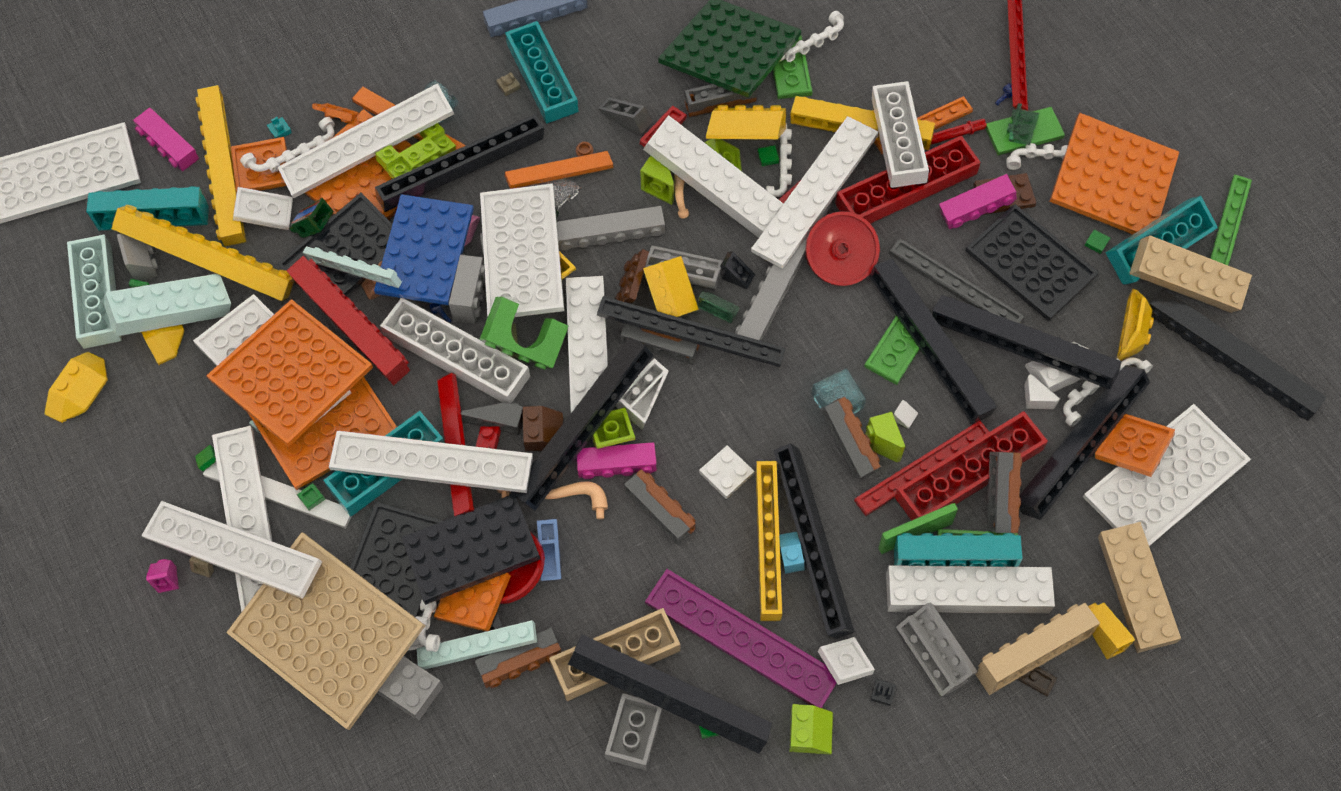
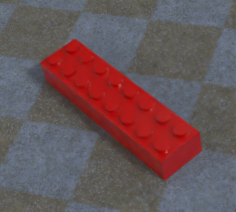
(876, 199)
(349, 319)
(968, 468)

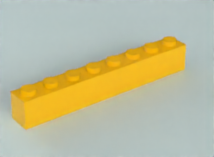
(830, 117)
(768, 541)

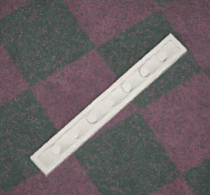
(286, 496)

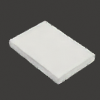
(262, 208)

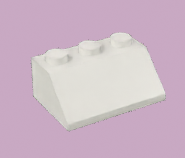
(1051, 377)

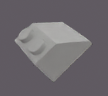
(138, 258)

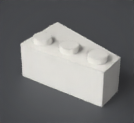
(643, 393)

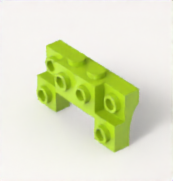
(428, 149)

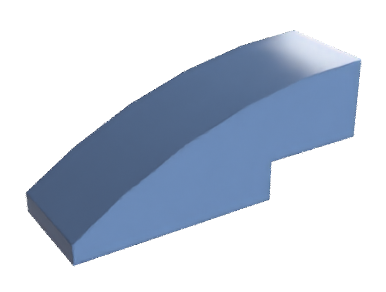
(549, 540)

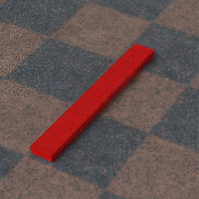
(1017, 54)
(454, 434)
(886, 490)

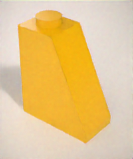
(1111, 633)

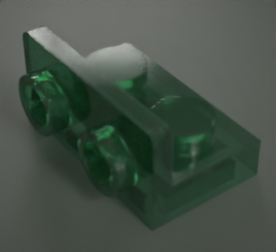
(1023, 125)
(718, 306)

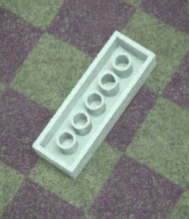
(91, 277)
(166, 304)

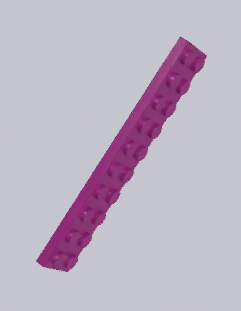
(742, 639)

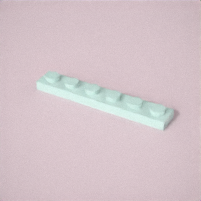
(353, 267)
(478, 645)

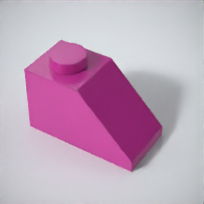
(163, 576)

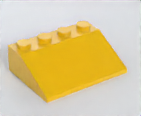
(747, 122)

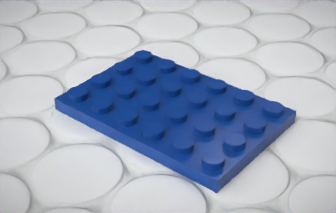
(425, 248)

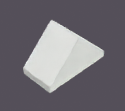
(1038, 395)

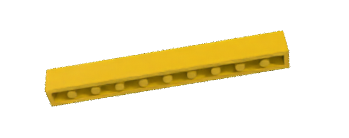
(220, 164)
(202, 252)

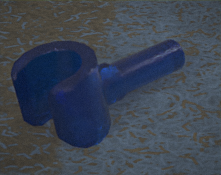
(1007, 89)
(435, 308)

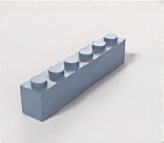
(523, 12)

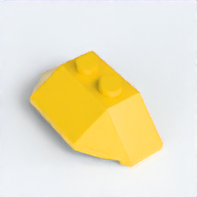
(1135, 326)
(164, 342)
(76, 387)

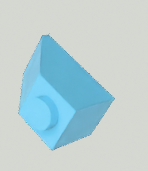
(791, 552)

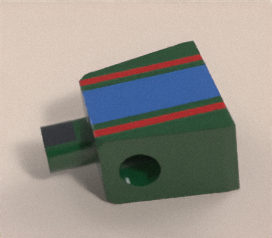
(305, 224)

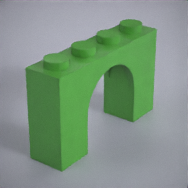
(498, 334)

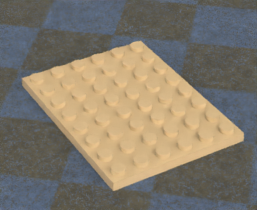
(333, 641)

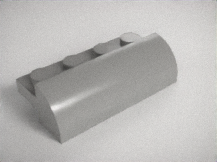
(700, 270)
(936, 649)

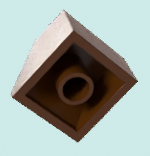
(539, 426)

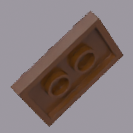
(1023, 189)
(632, 278)

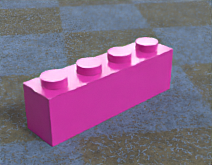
(166, 139)
(978, 201)
(616, 460)

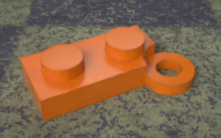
(333, 111)

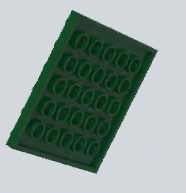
(730, 47)

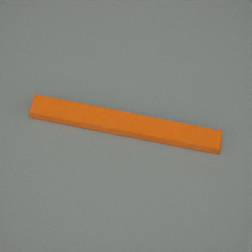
(377, 105)

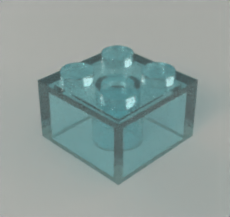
(836, 387)

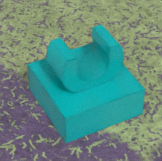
(279, 128)

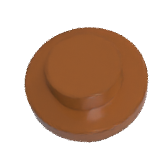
(583, 149)

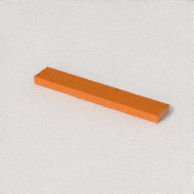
(943, 115)
(558, 170)

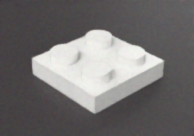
(726, 472)
(846, 660)

